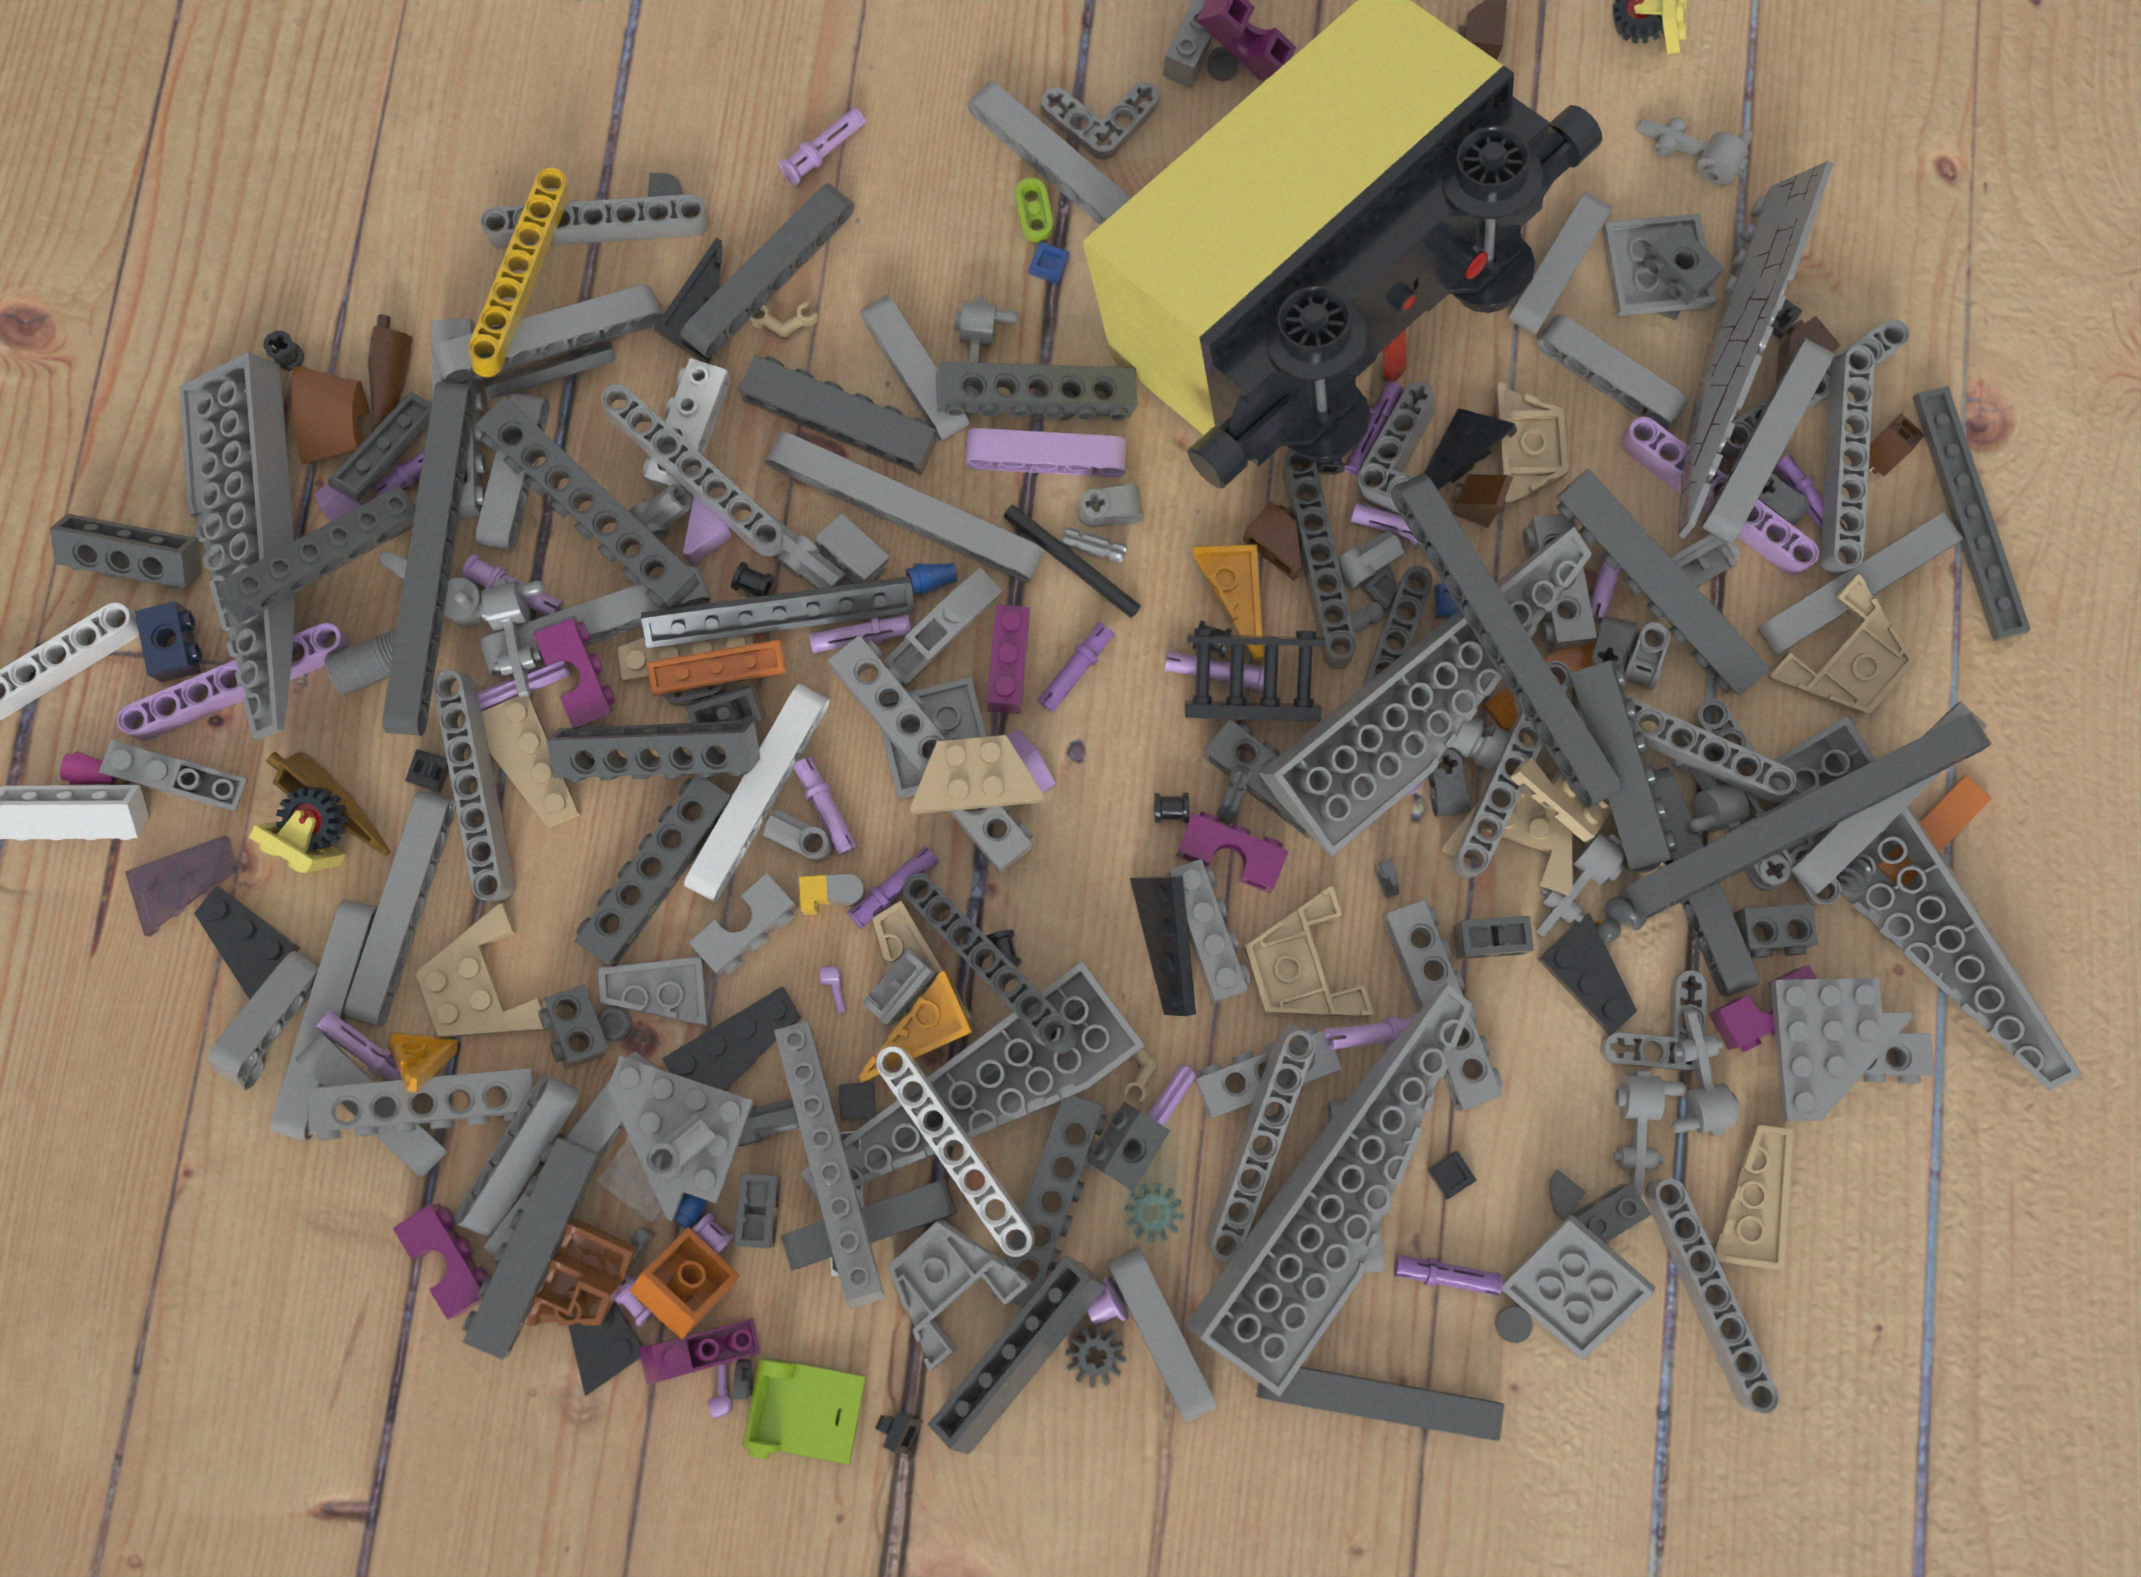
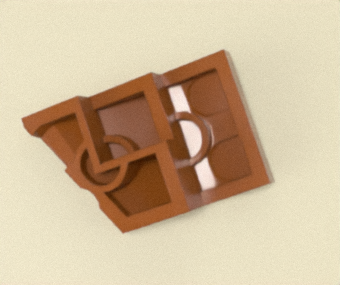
(326, 413)
(582, 1277)

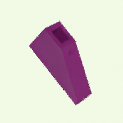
(699, 1351)

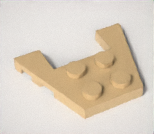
(1863, 665)
(1559, 795)
(1532, 826)
(1289, 968)
(462, 988)

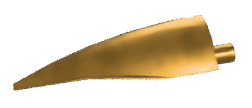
(303, 772)

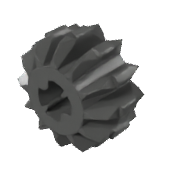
(1090, 1366)

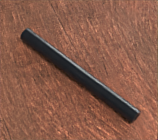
(1072, 561)

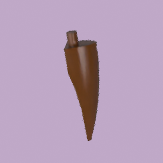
(387, 368)

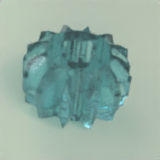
(1154, 1224)

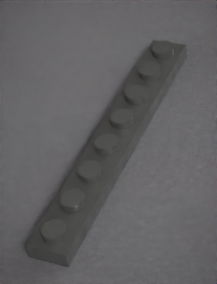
(1971, 514)
(777, 612)

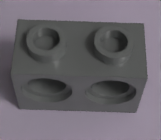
(1774, 924)
(1493, 937)
(582, 1025)
(757, 1211)
(1613, 1212)

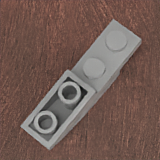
(943, 625)
(173, 776)

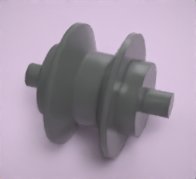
(1855, 876)

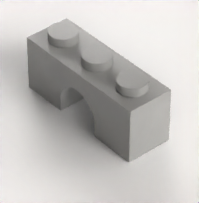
(725, 949)

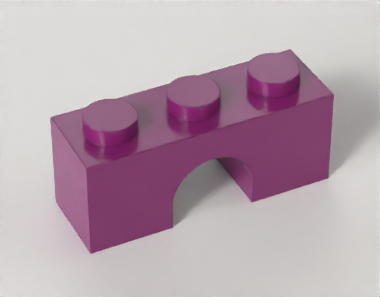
(1256, 48)
(567, 642)
(1008, 659)
(1260, 858)
(1742, 1023)
(434, 1230)

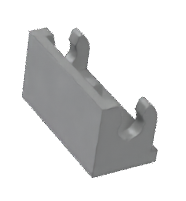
(852, 551)
(1706, 559)
(900, 987)

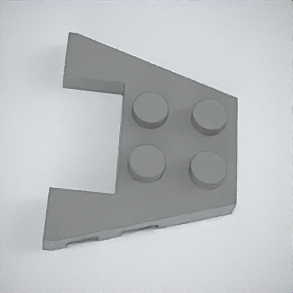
(939, 1271)

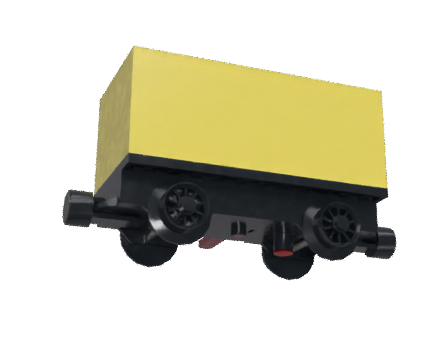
(1323, 229)

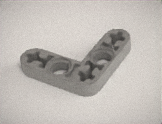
(1096, 127)
(1676, 1032)

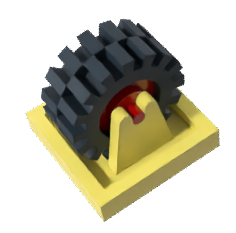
(1648, 18)
(306, 831)

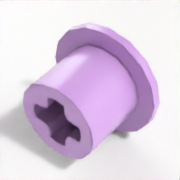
(1108, 1304)

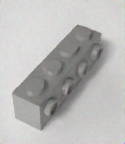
(1208, 935)

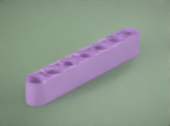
(1761, 517)
(219, 690)

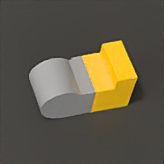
(829, 890)

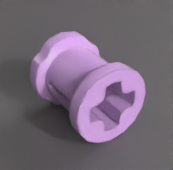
(713, 1233)

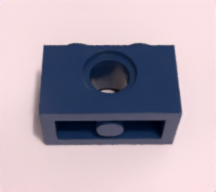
(155, 628)

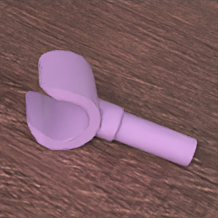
(832, 976)
(722, 1404)

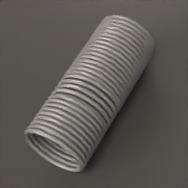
(361, 663)

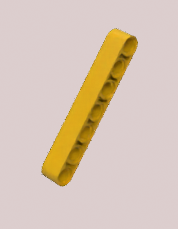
(518, 284)

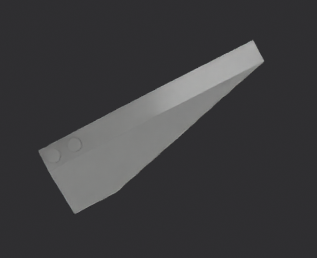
(1002, 1077)

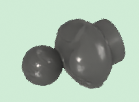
(1618, 911)

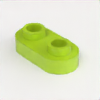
(1034, 212)

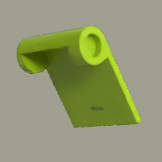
(798, 1409)

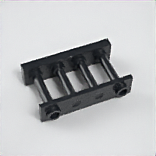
(1269, 706)

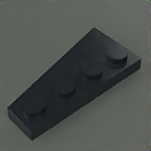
(1165, 930)
(735, 1044)

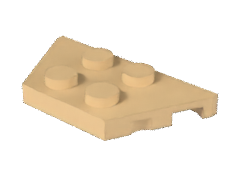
(1537, 450)
(974, 776)

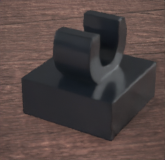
(1785, 318)
(428, 771)
(899, 1431)

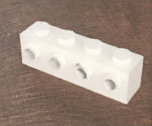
(692, 415)
(72, 812)

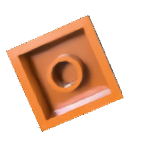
(684, 1283)

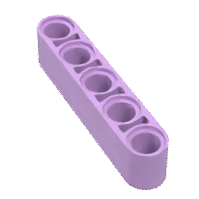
(1046, 452)

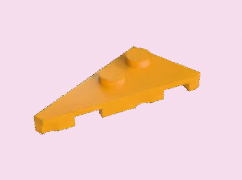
(1235, 581)
(932, 1023)
(420, 1057)

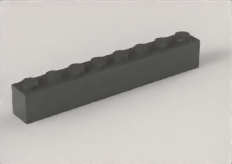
(1662, 582)

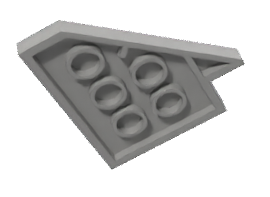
(1827, 1040)
(659, 1102)

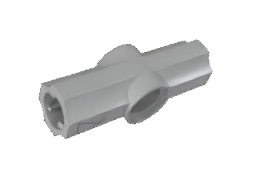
(804, 559)

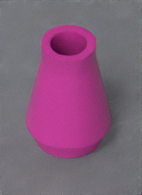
(83, 769)

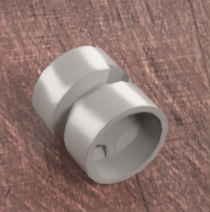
(1480, 743)

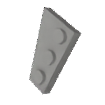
(658, 988)

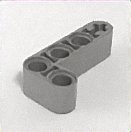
(1398, 443)
(242, 1044)

